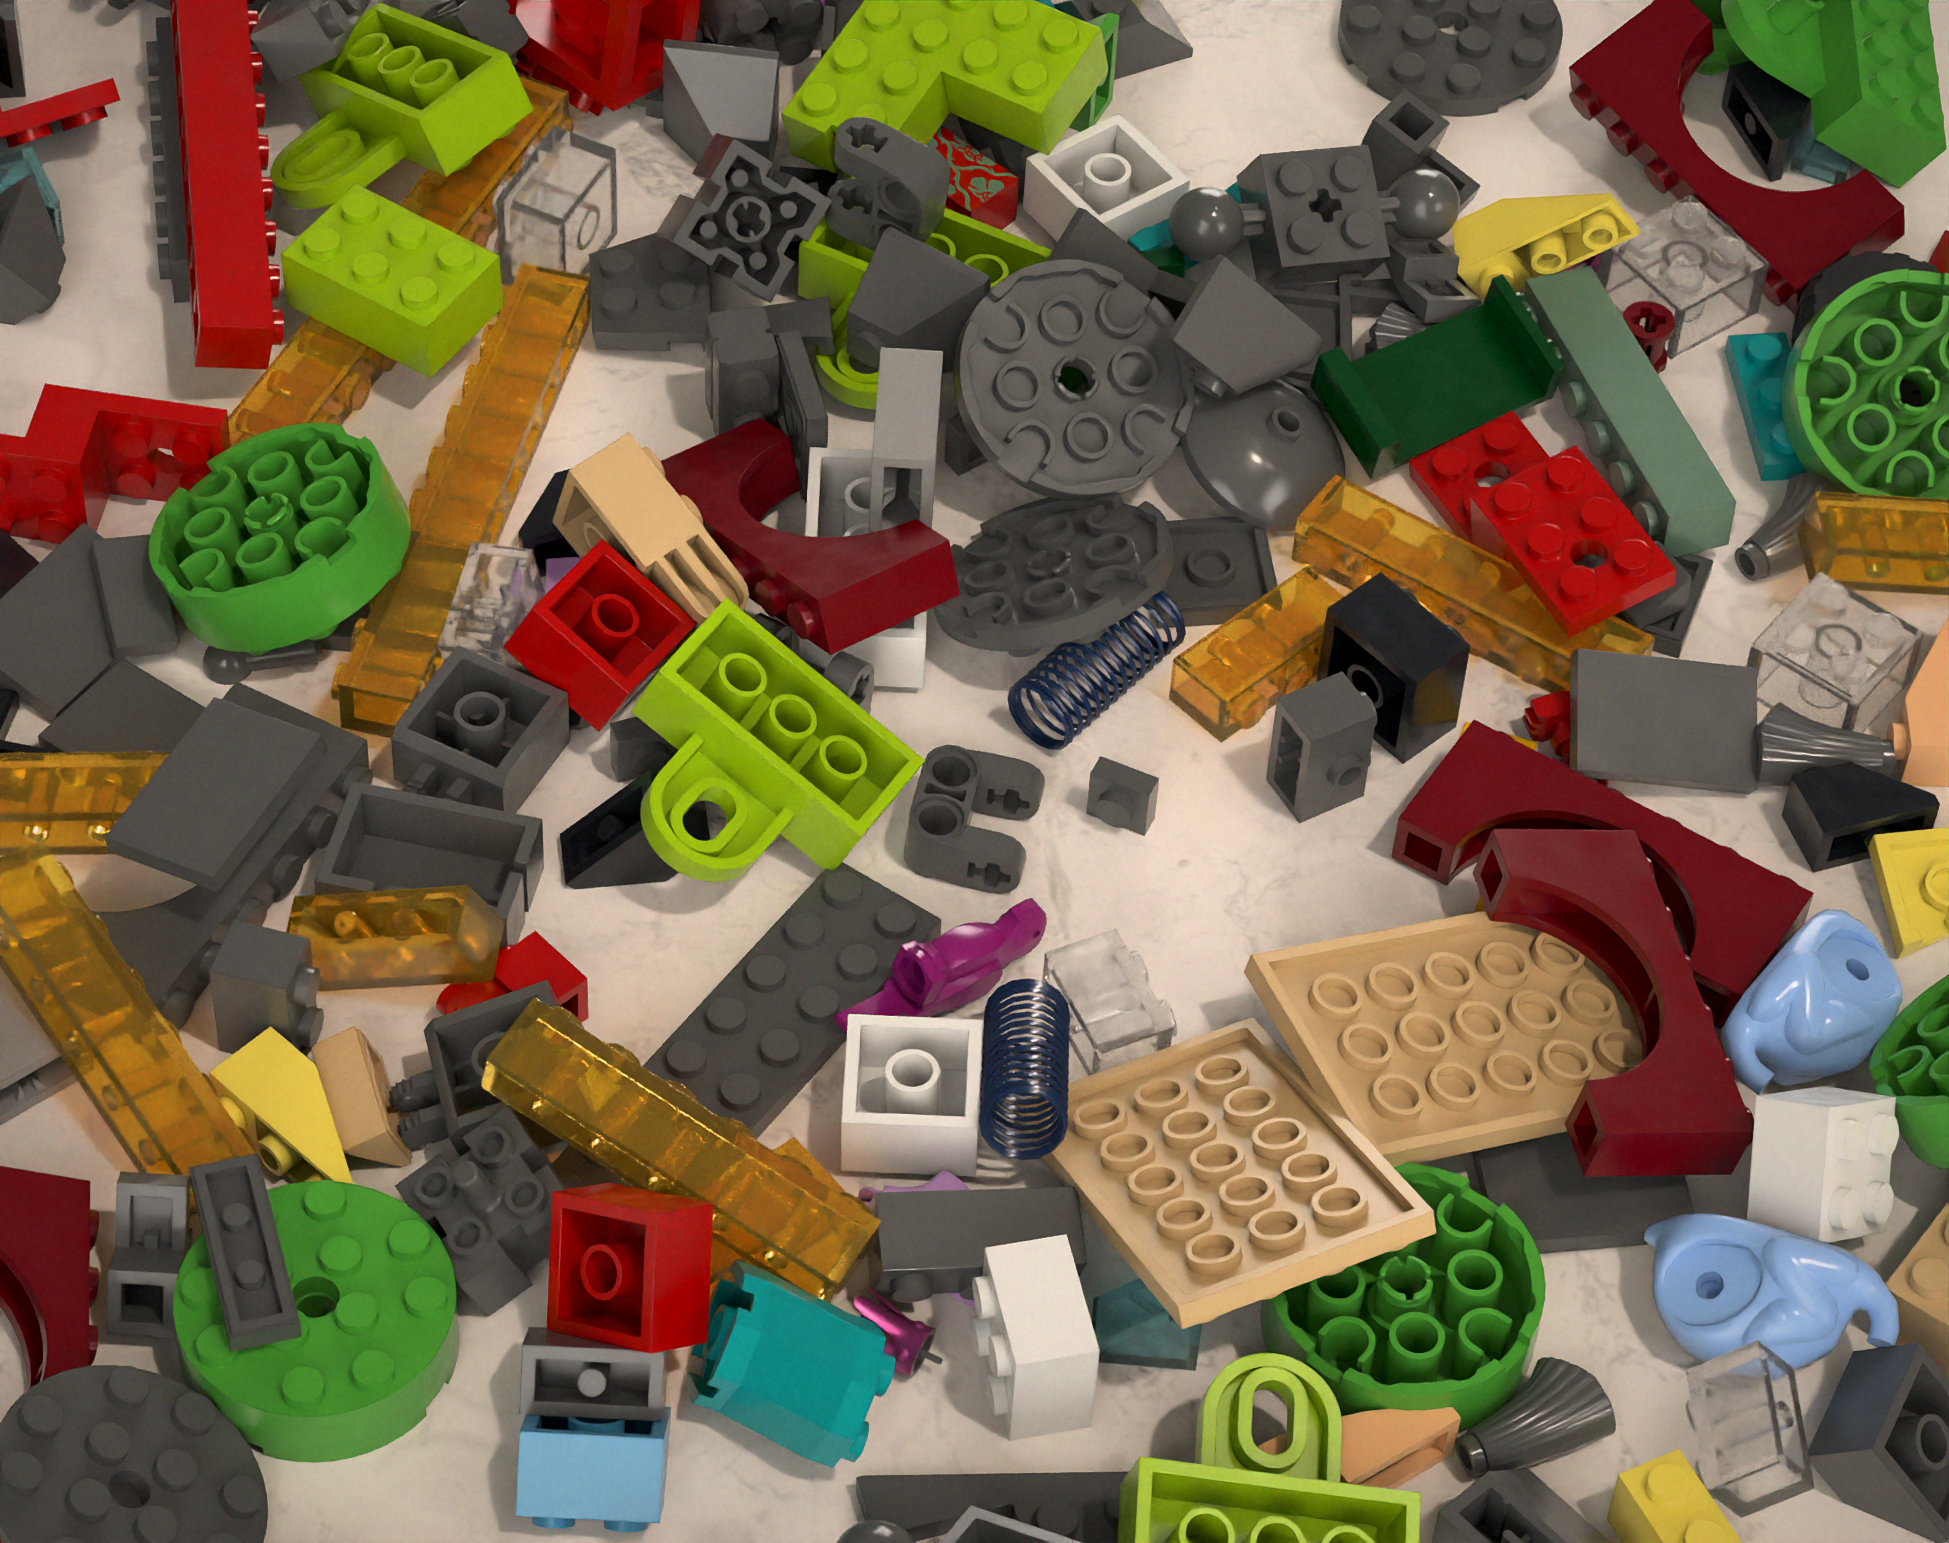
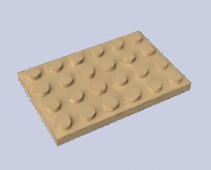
(1447, 1031)
(1227, 1174)

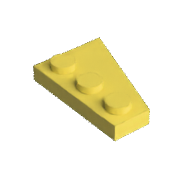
(1913, 885)

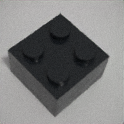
(1400, 659)

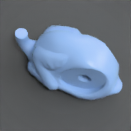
(1814, 1005)
(1745, 1281)

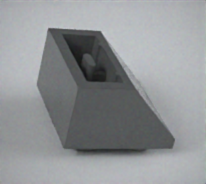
(1512, 1509)

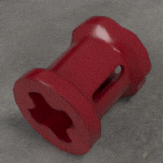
(1657, 329)

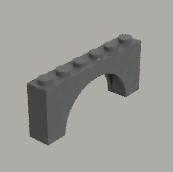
(180, 938)

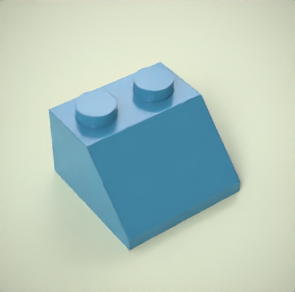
(592, 1471)

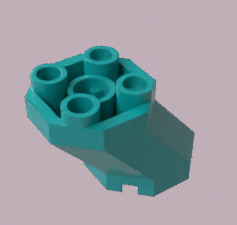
(790, 1366)

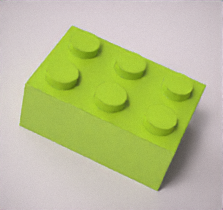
(392, 280)

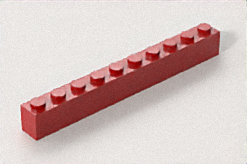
(224, 184)

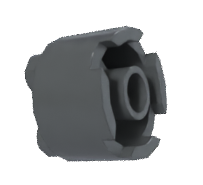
(766, 25)

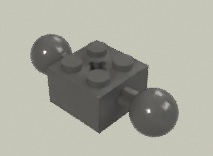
(1313, 214)

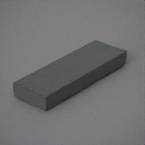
(244, 1252)

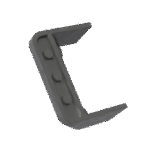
(1223, 323)

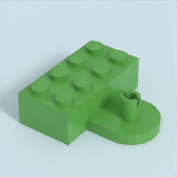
(1862, 68)

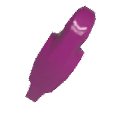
(953, 966)

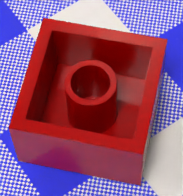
(600, 634)
(630, 1267)

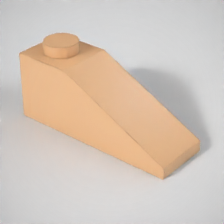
(1923, 725)

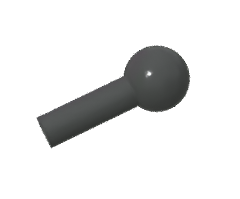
(231, 666)

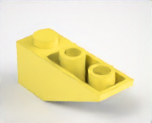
(1536, 237)
(283, 1108)

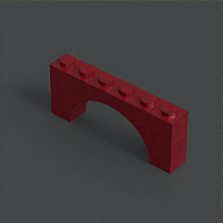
(1636, 93)
(819, 586)
(1601, 898)
(1722, 904)
(48, 1269)

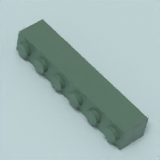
(1630, 415)

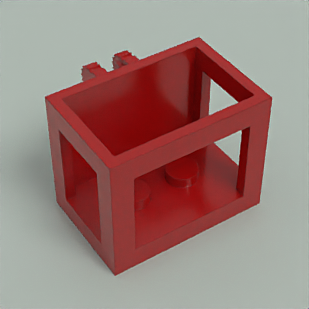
(605, 45)

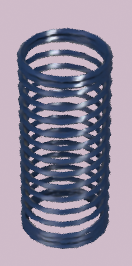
(1059, 708)
(1058, 1074)

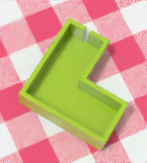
(917, 61)

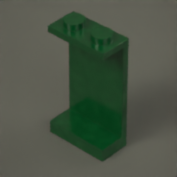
(1439, 381)

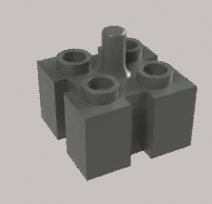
(743, 217)
(489, 1208)

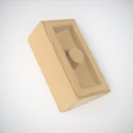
(360, 1098)

